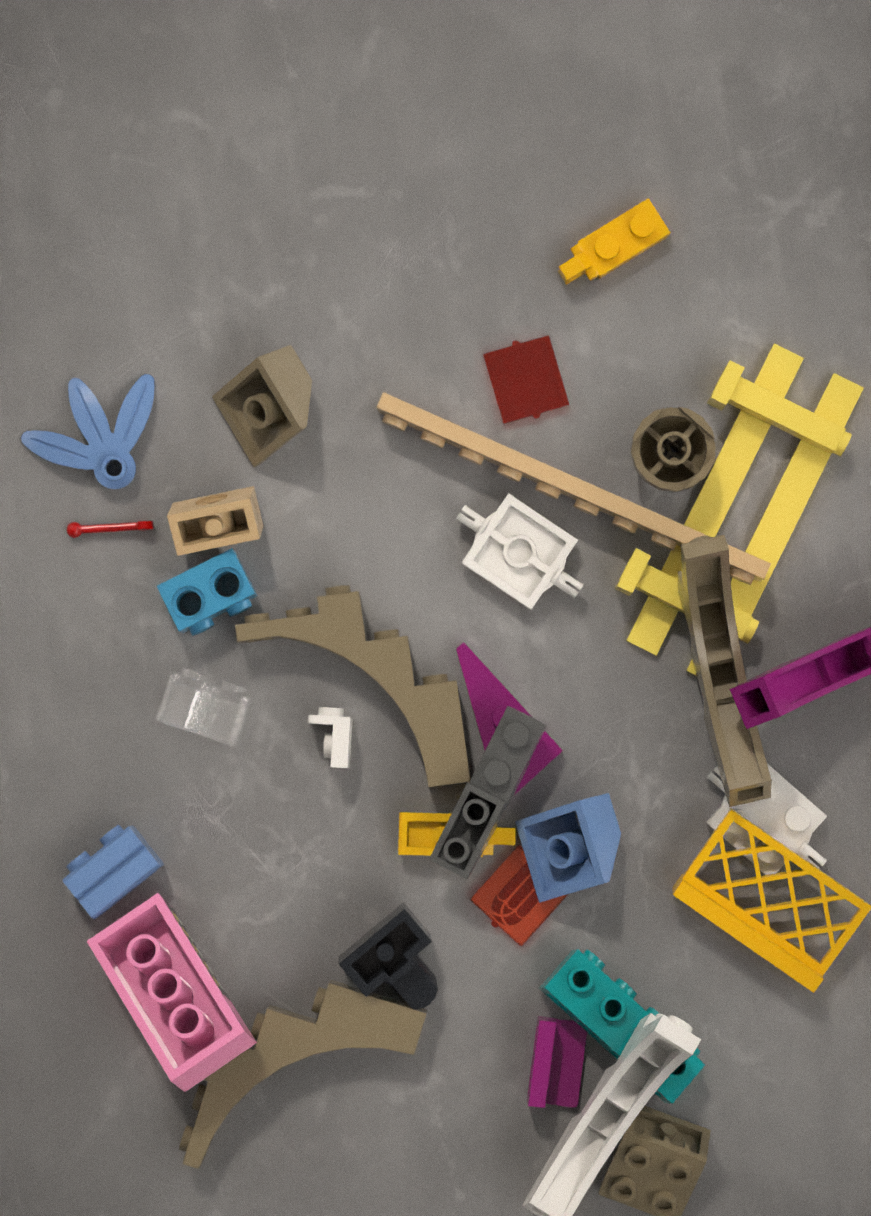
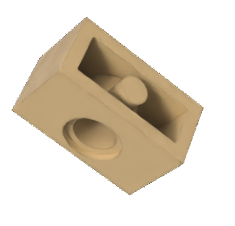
(215, 520)

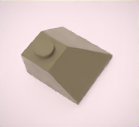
(267, 403)

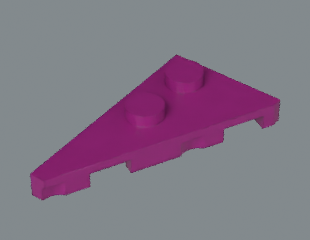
(489, 702)

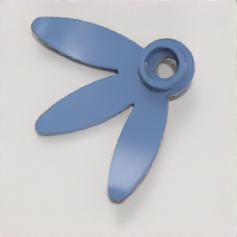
(95, 427)

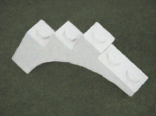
(624, 1089)

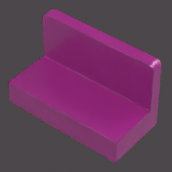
(556, 1063)

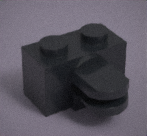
(391, 956)

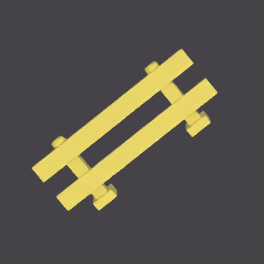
(761, 406)

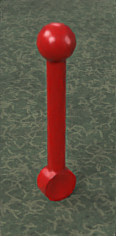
(75, 529)

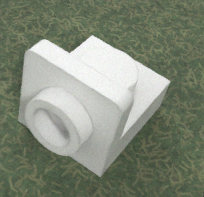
(338, 743)

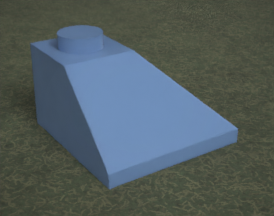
(570, 846)

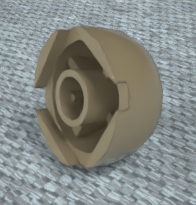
(679, 430)

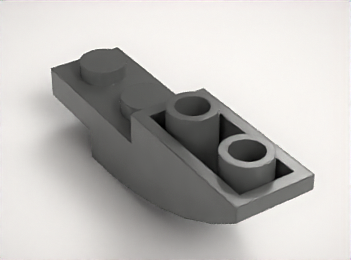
(488, 792)

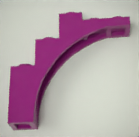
(803, 679)

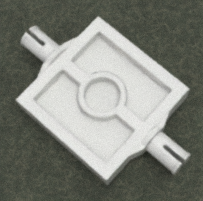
(519, 551)
(784, 816)

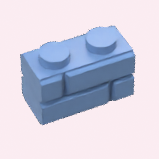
(112, 871)

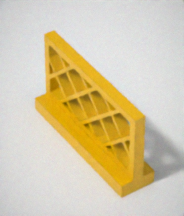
(749, 929)

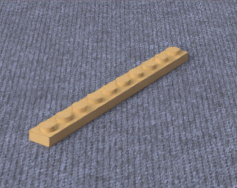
(552, 482)

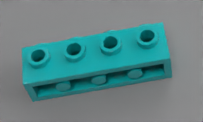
(608, 1012)

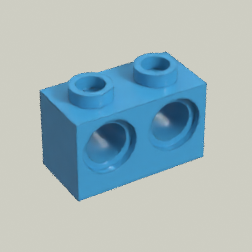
(203, 581)

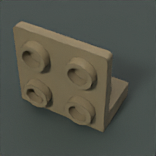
(657, 1163)

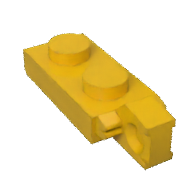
(615, 243)
(422, 831)

